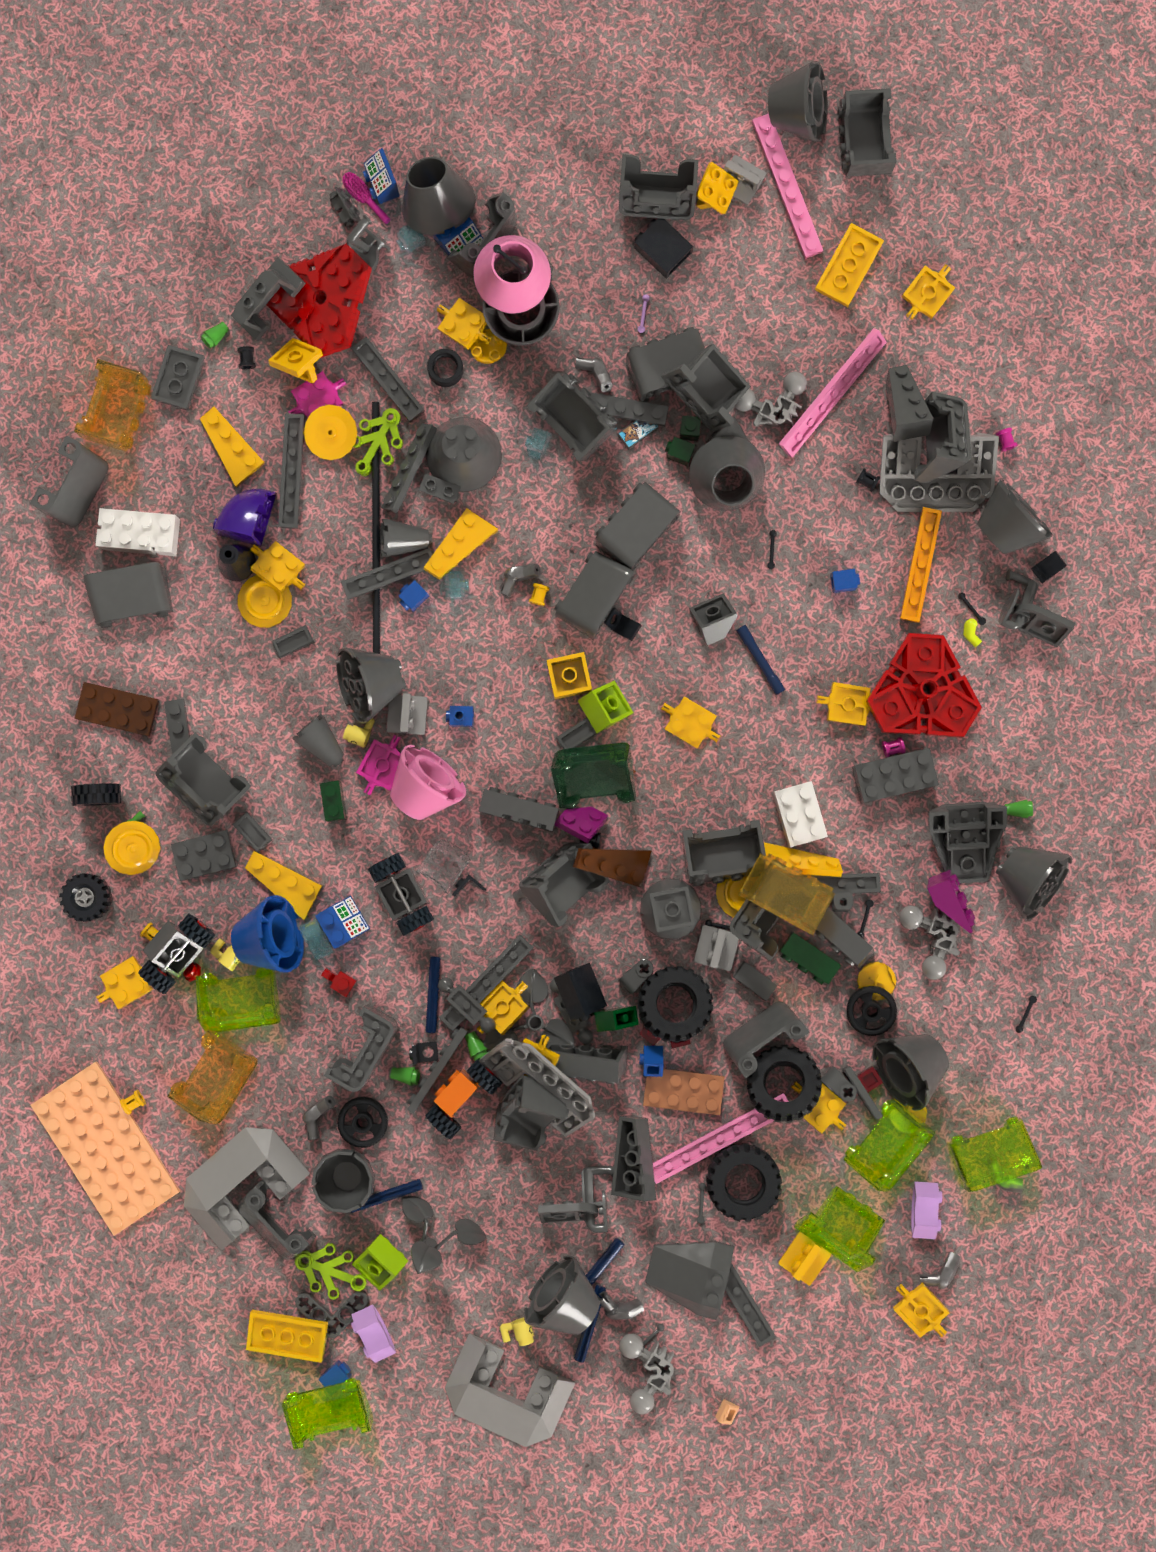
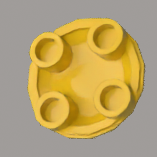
(489, 352)

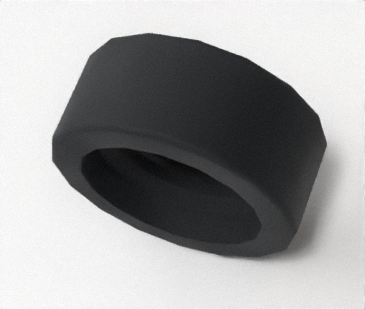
(445, 382)

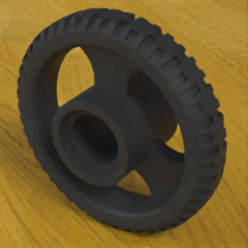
(860, 1023)
(348, 1131)

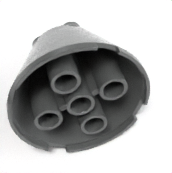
(464, 453)
(368, 681)
(1032, 876)

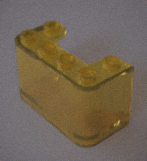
(114, 406)
(787, 893)

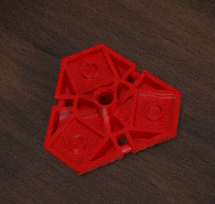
(338, 278)
(901, 702)

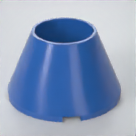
(269, 936)

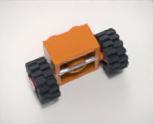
(452, 1096)

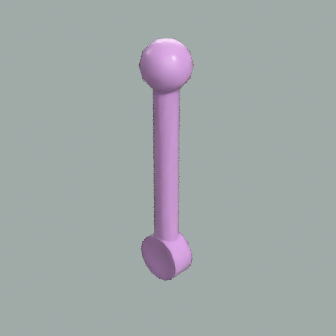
(641, 329)

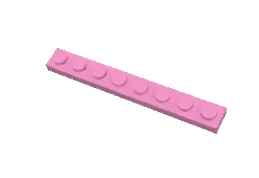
(787, 186)
(832, 392)
(711, 1143)

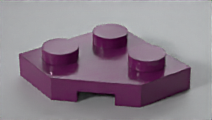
(581, 822)

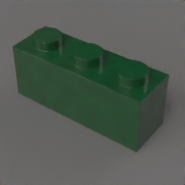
(809, 959)

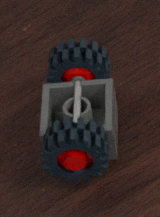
(401, 894)
(174, 951)

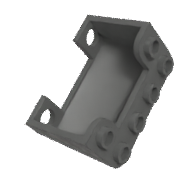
(77, 488)

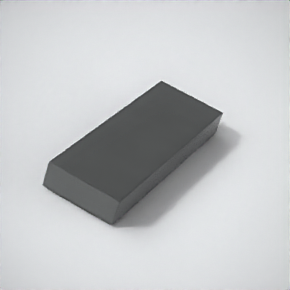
(862, 1093)

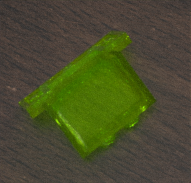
(843, 1228)

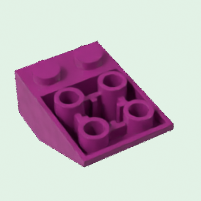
(949, 899)

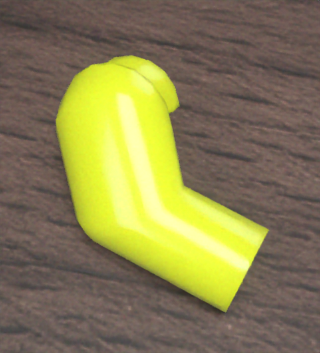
(969, 632)

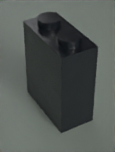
(663, 246)
(580, 992)

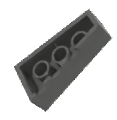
(907, 406)
(519, 810)
(844, 940)
(590, 1062)
(633, 1160)

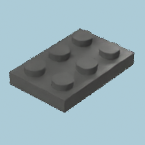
(177, 377)
(203, 855)

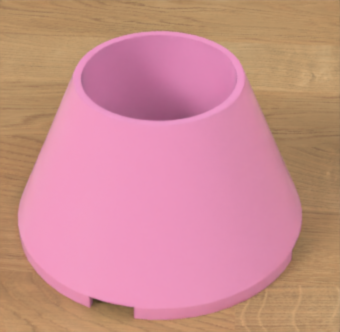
(510, 296)
(424, 784)

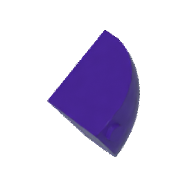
(246, 516)

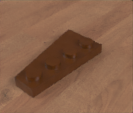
(621, 865)

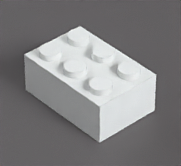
(799, 814)

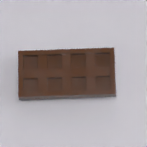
(116, 709)

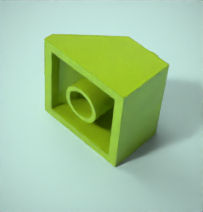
(605, 706)
(380, 1262)

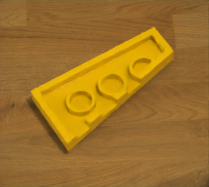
(233, 450)
(462, 539)
(807, 862)
(284, 882)

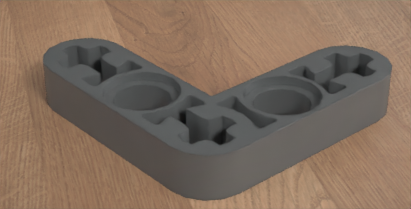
(329, 1317)

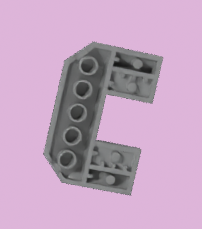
(953, 492)
(514, 1058)
(246, 1152)
(497, 1411)

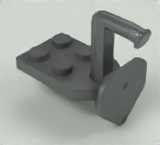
(366, 247)
(1032, 618)
(585, 1211)

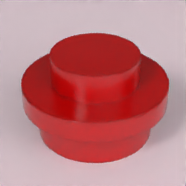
(192, 971)

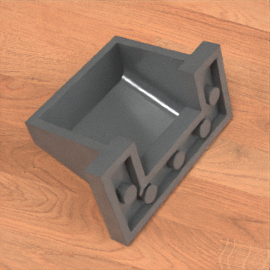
(261, 292)
(708, 387)

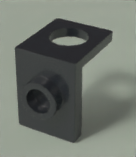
(1049, 567)
(622, 625)
(463, 882)
(417, 1056)

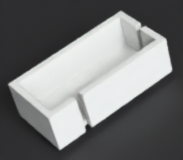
(137, 532)

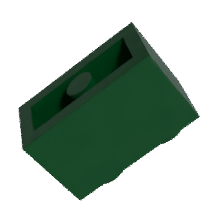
(333, 801)
(616, 1018)

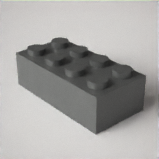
(895, 775)

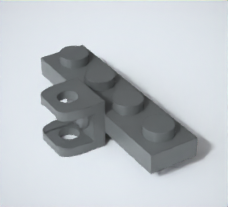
(848, 885)

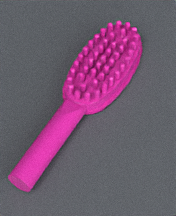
(361, 192)

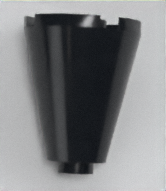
(236, 562)

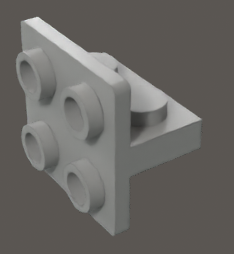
(749, 178)
(407, 714)
(716, 948)

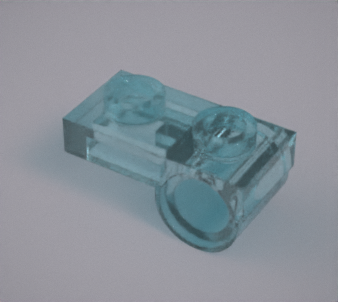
(316, 939)

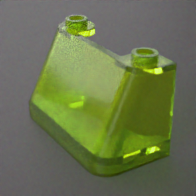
(237, 1001)
(889, 1147)
(994, 1156)
(327, 1411)

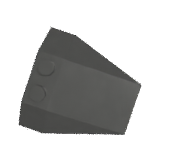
(968, 837)
(692, 1274)

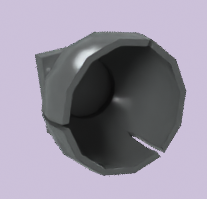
(670, 909)
(343, 1180)

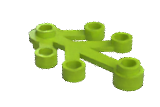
(379, 439)
(327, 1270)

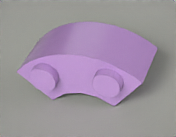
(925, 1210)
(373, 1333)

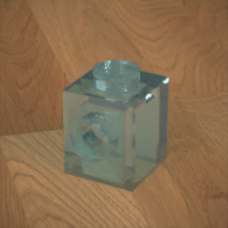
(410, 240)
(538, 443)
(456, 586)

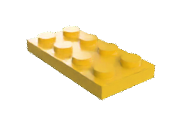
(849, 265)
(286, 1336)

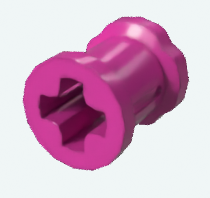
(1006, 439)
(899, 749)

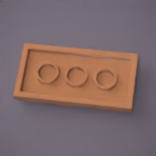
(685, 1091)

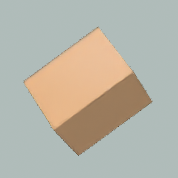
(726, 1412)

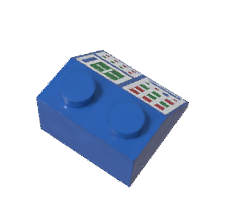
(381, 178)
(458, 237)
(342, 922)

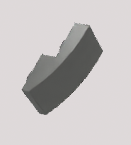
(755, 981)

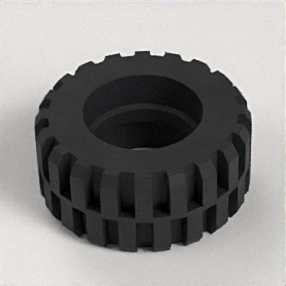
(693, 985)
(810, 1077)
(758, 1204)

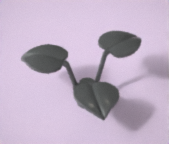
(535, 992)
(425, 1252)

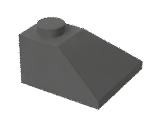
(714, 618)

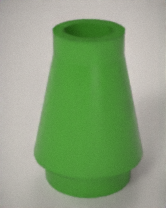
(214, 335)
(1020, 809)
(475, 1046)
(407, 1075)

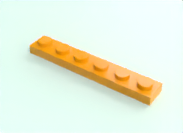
(920, 564)

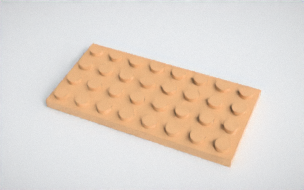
(105, 1148)

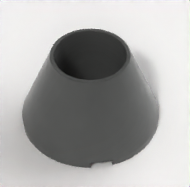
(800, 103)
(436, 197)
(529, 333)
(717, 455)
(1011, 521)
(911, 1067)
(562, 1299)

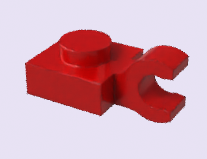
(341, 983)

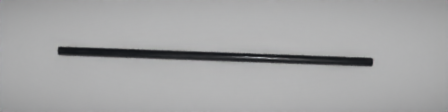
(376, 534)

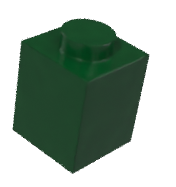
(690, 428)
(679, 451)

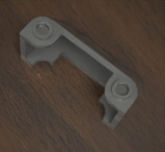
(504, 222)
(949, 437)
(128, 593)
(594, 594)
(201, 781)
(559, 885)
(758, 1032)
(526, 1114)
(283, 1244)

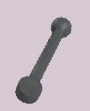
(700, 1219)
(660, 1327)

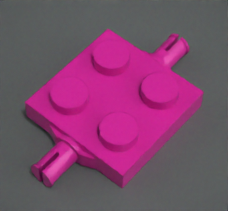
(315, 395)
(380, 764)

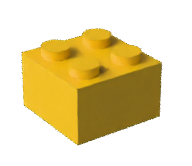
(569, 675)

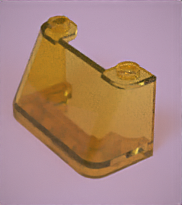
(214, 1080)

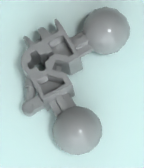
(794, 384)
(933, 966)
(631, 1347)

